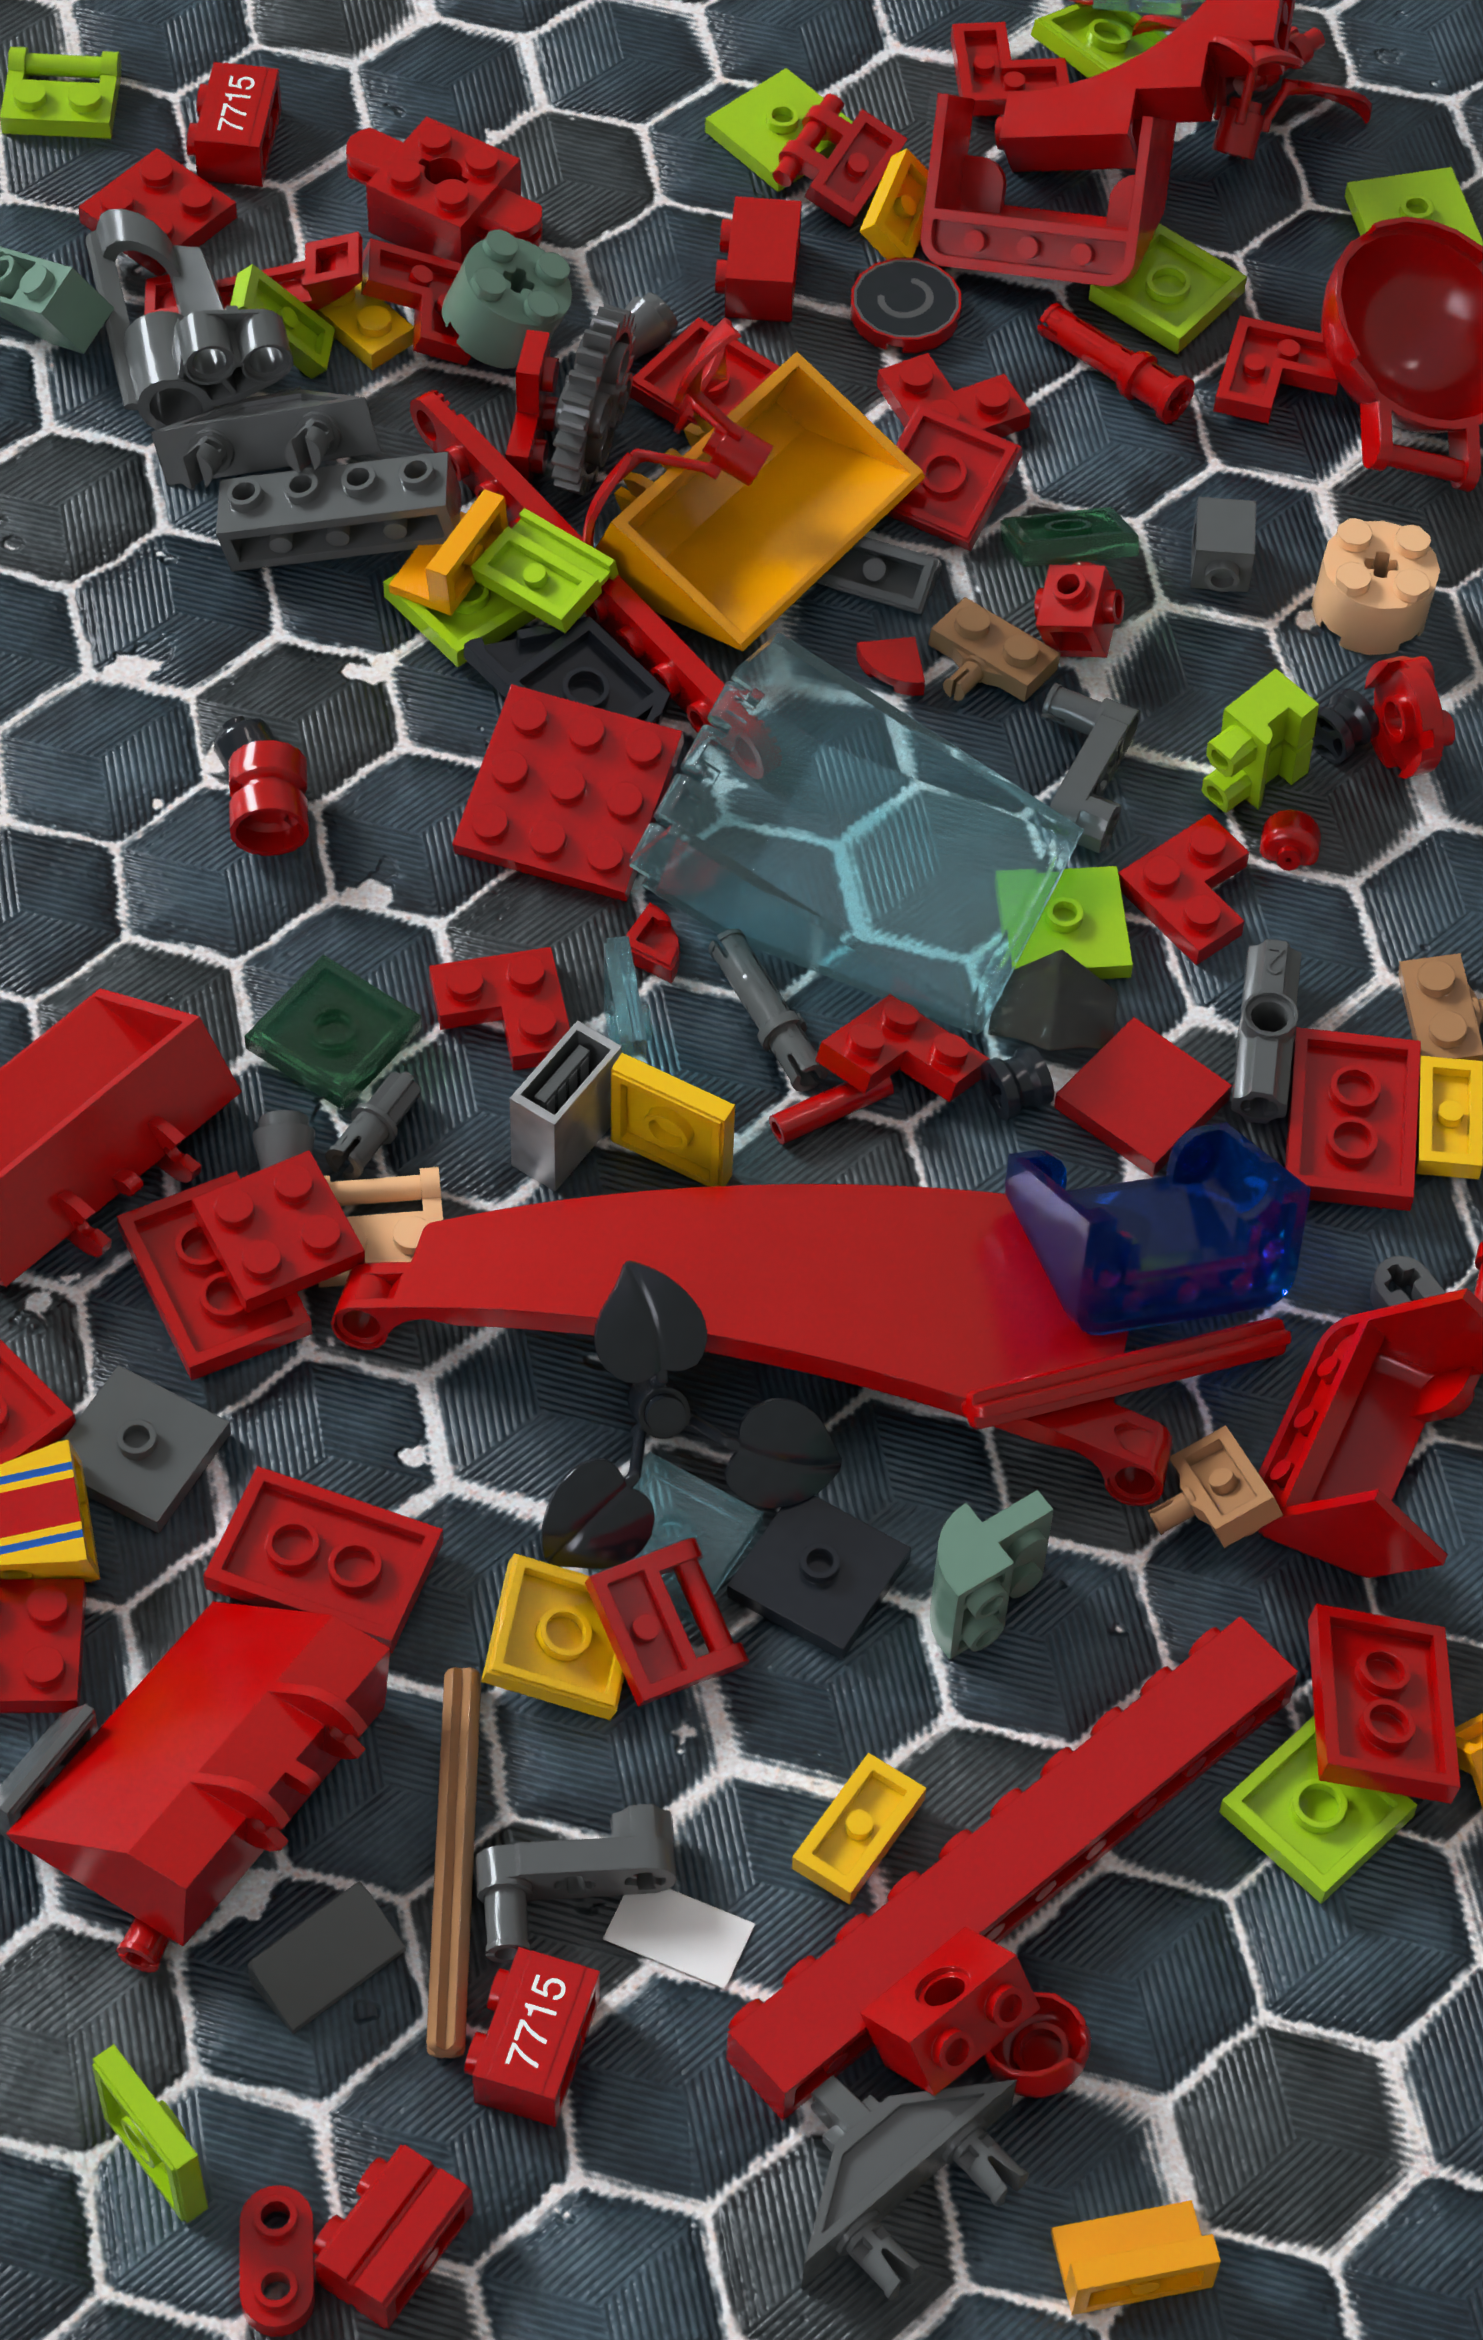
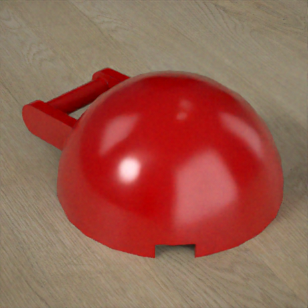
(1410, 343)

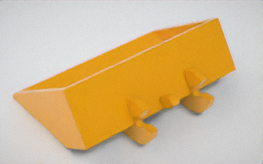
(742, 554)

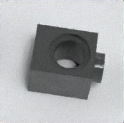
(1223, 544)

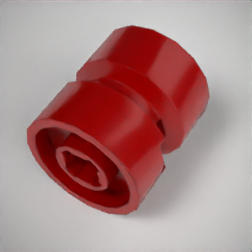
(268, 798)

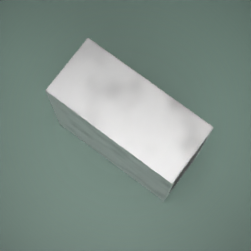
(563, 1106)

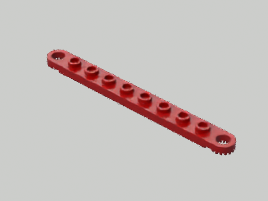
(618, 606)

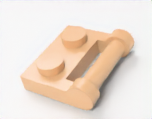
(389, 1235)

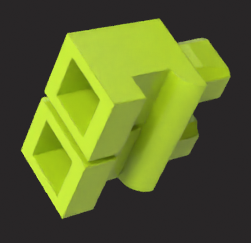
(1261, 737)

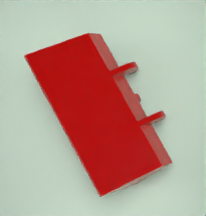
(93, 1113)
(208, 1761)

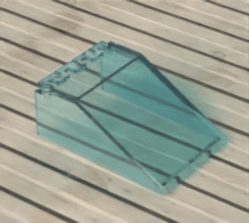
(854, 840)

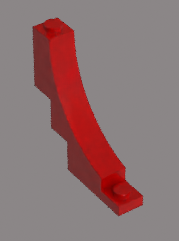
(1100, 117)

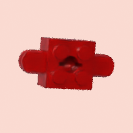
(440, 190)

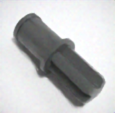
(373, 1124)

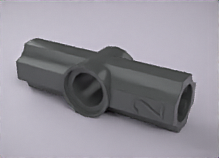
(1264, 1056)

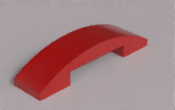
(326, 274)

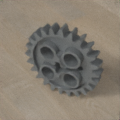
(593, 399)

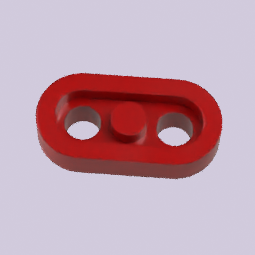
(277, 2256)

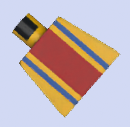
(46, 1517)

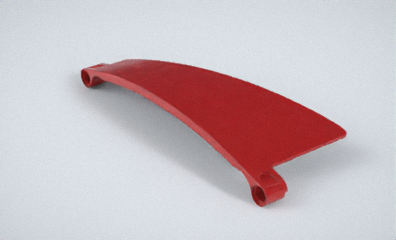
(822, 1279)

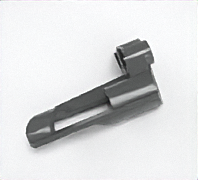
(189, 360)

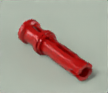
(1135, 373)

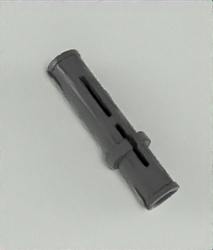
(779, 1027)

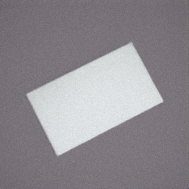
(681, 1934)

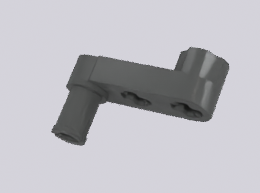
(1110, 733)
(632, 1861)

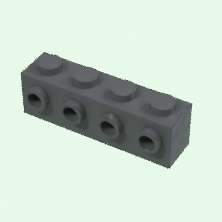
(338, 511)

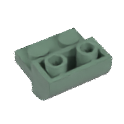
(982, 1567)

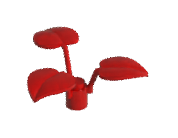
(1241, 121)
(729, 446)

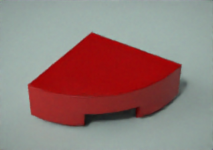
(893, 663)
(655, 944)

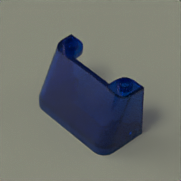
(1170, 1247)

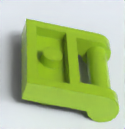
(60, 106)

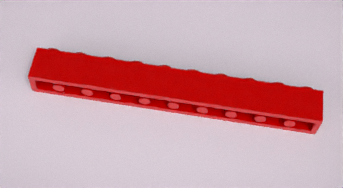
(1015, 1859)

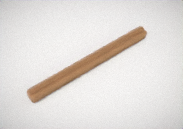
(454, 1864)

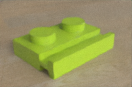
(544, 570)

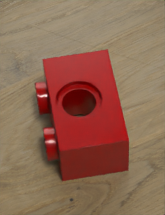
(950, 2010)

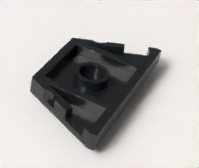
(572, 665)

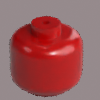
(1290, 839)

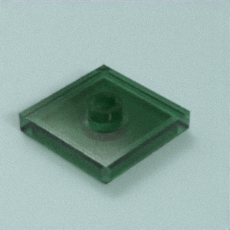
(1069, 537)
(333, 1032)

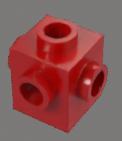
(1078, 609)

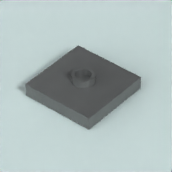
(144, 1447)

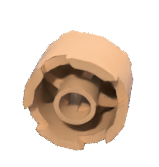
(1376, 585)

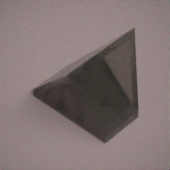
(1056, 1005)

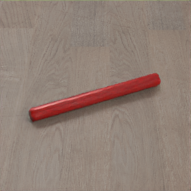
(1125, 1373)

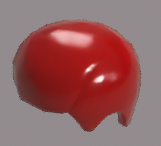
(1044, 2050)

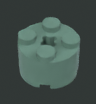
(504, 292)

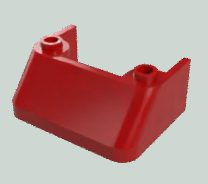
(974, 230)
(1358, 1424)

